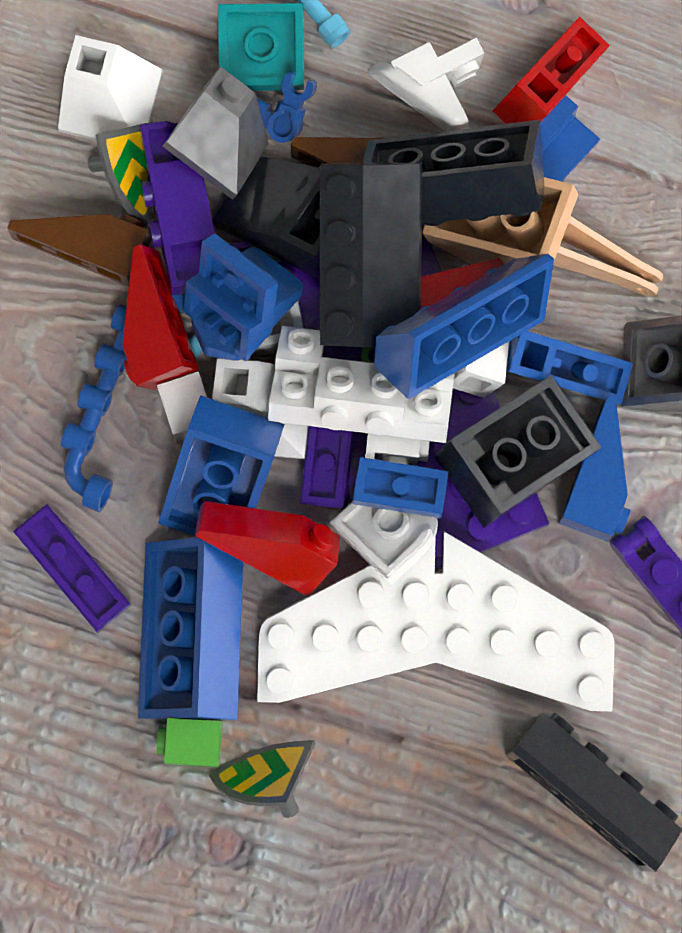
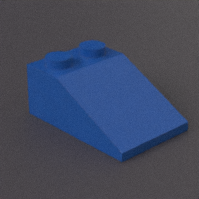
(220, 462)

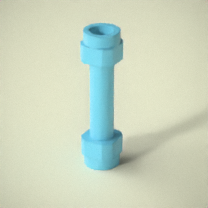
(331, 28)

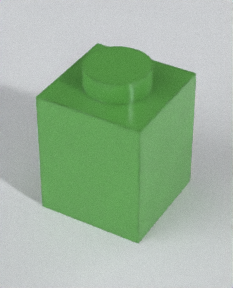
(190, 742)

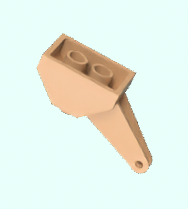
(541, 233)

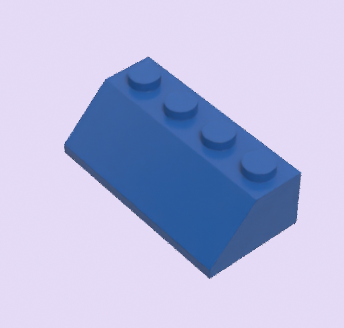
(465, 325)
(190, 632)

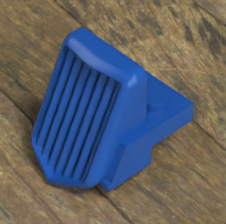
(237, 298)

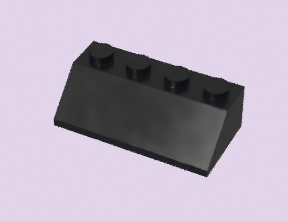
(472, 170)
(368, 249)
(595, 792)

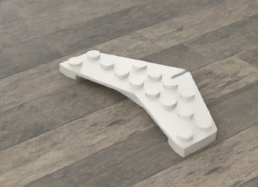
(463, 617)

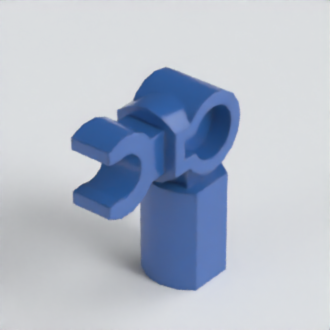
(287, 118)

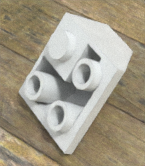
(106, 89)
(249, 387)

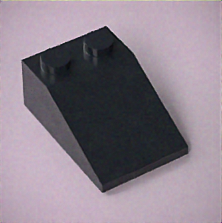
(516, 451)

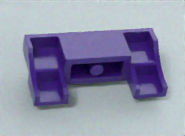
(178, 206)

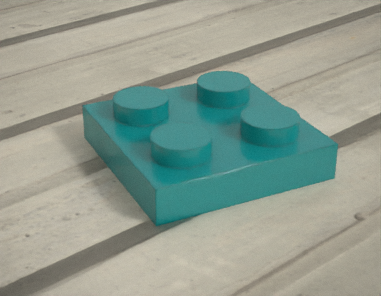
(262, 43)

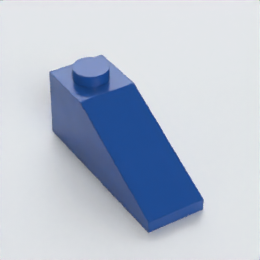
(569, 365)
(600, 484)

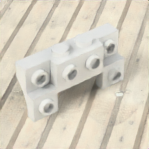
(350, 394)

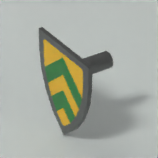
(124, 167)
(265, 776)

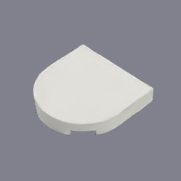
(386, 537)

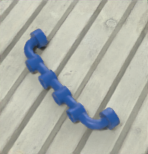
(96, 402)

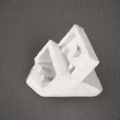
(425, 81)

